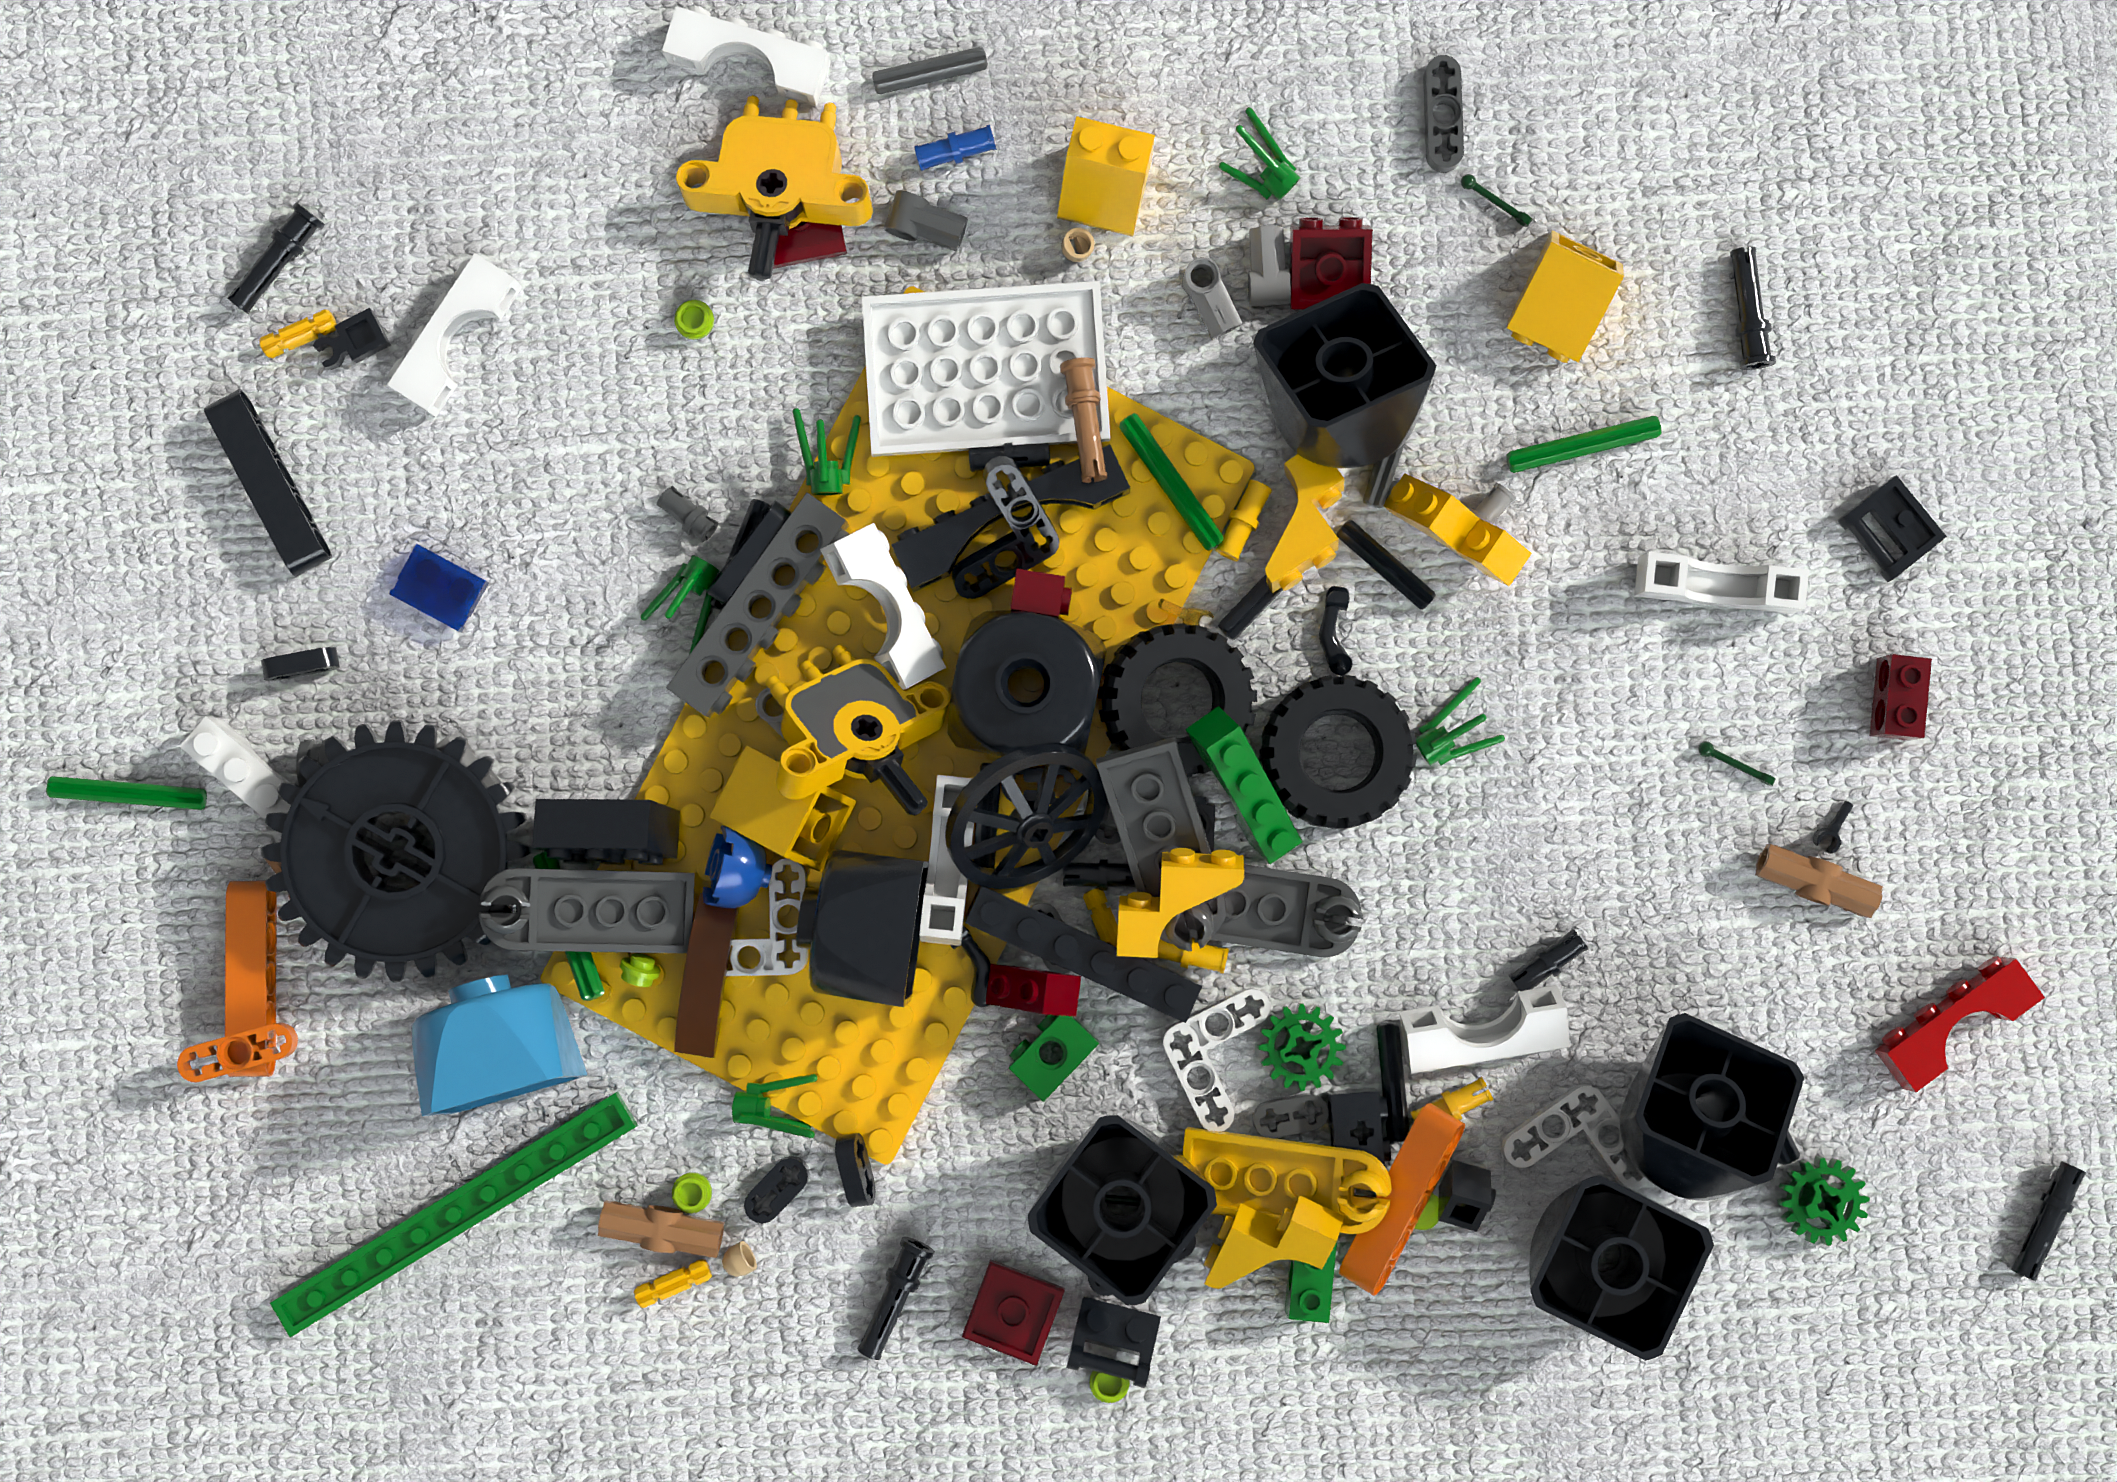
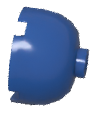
(735, 870)

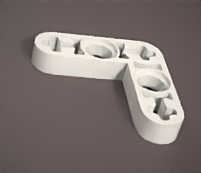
(771, 947)
(1203, 1041)
(1589, 1123)

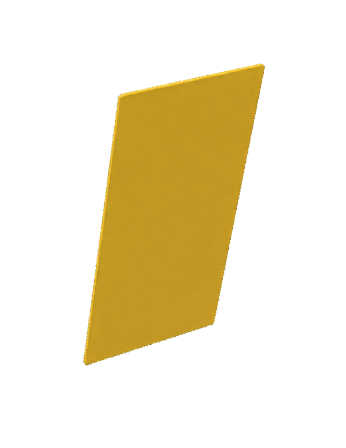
(868, 1055)

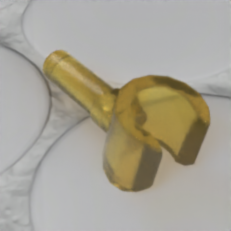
(1189, 616)

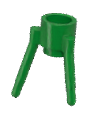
(1278, 175)
(824, 475)
(693, 577)
(1436, 743)
(755, 1109)

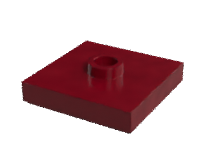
(809, 243)
(1013, 1312)

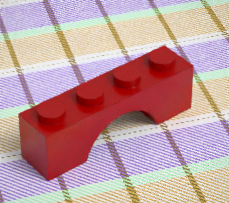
(1918, 1051)

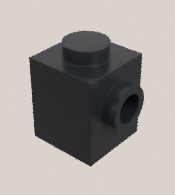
(1465, 1195)

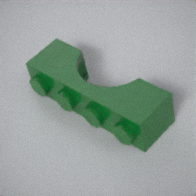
(1246, 783)

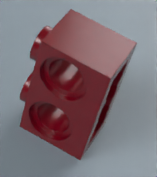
(1041, 593)
(1900, 697)
(1033, 990)

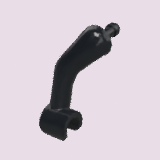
(1337, 658)
(981, 968)

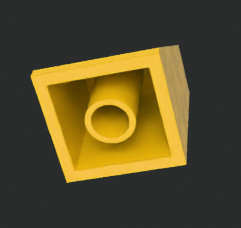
(1105, 175)
(1565, 298)
(790, 827)

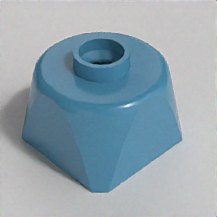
(492, 1045)

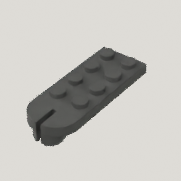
(1153, 816)
(590, 910)
(1287, 913)

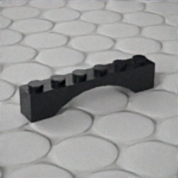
(933, 552)
(1082, 953)

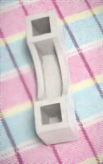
(699, 41)
(478, 292)
(865, 562)
(1701, 582)
(236, 765)
(945, 884)
(1531, 1025)

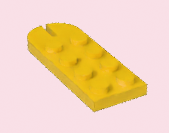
(1274, 1172)

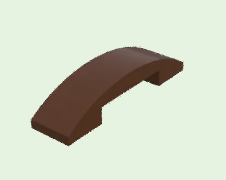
(704, 979)

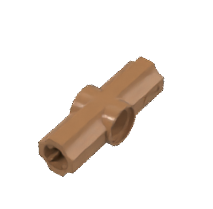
(1819, 880)
(661, 1229)

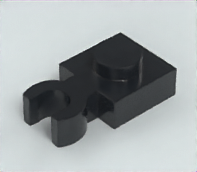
(358, 337)

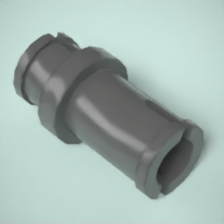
(692, 518)

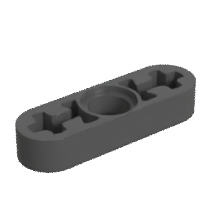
(1431, 86)

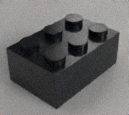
(606, 830)

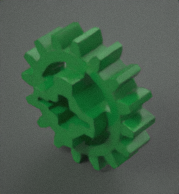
(1294, 1030)
(1838, 1193)

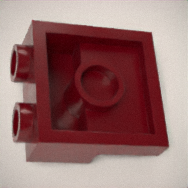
(1328, 259)

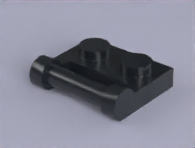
(1901, 519)
(1115, 1329)

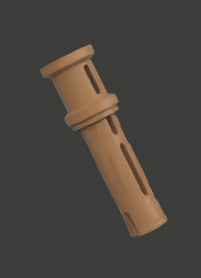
(1083, 401)

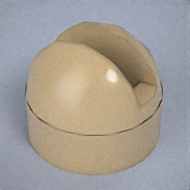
(1083, 241)
(739, 1260)

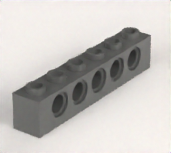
(690, 680)

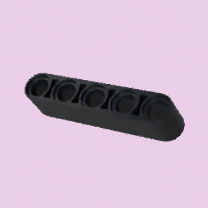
(267, 482)

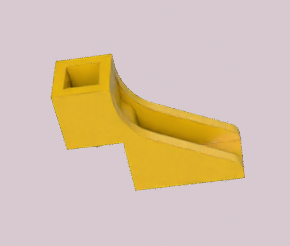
(1458, 528)
(1308, 537)
(1185, 883)
(1257, 1239)

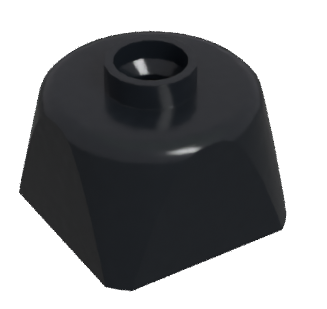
(1344, 378)
(999, 644)
(864, 926)
(1708, 1111)
(1117, 1251)
(1647, 1288)

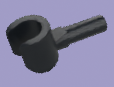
(1834, 828)

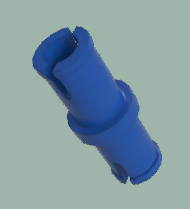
(955, 147)

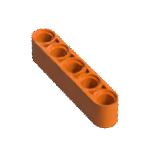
(250, 968)
(1412, 1182)

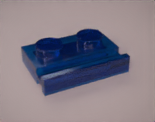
(439, 588)

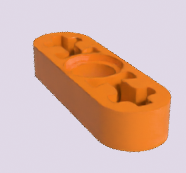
(213, 1070)

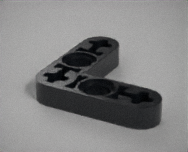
(1018, 541)

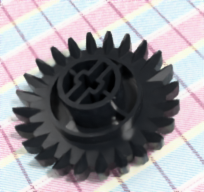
(327, 842)

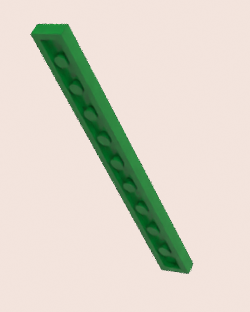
(453, 1214)

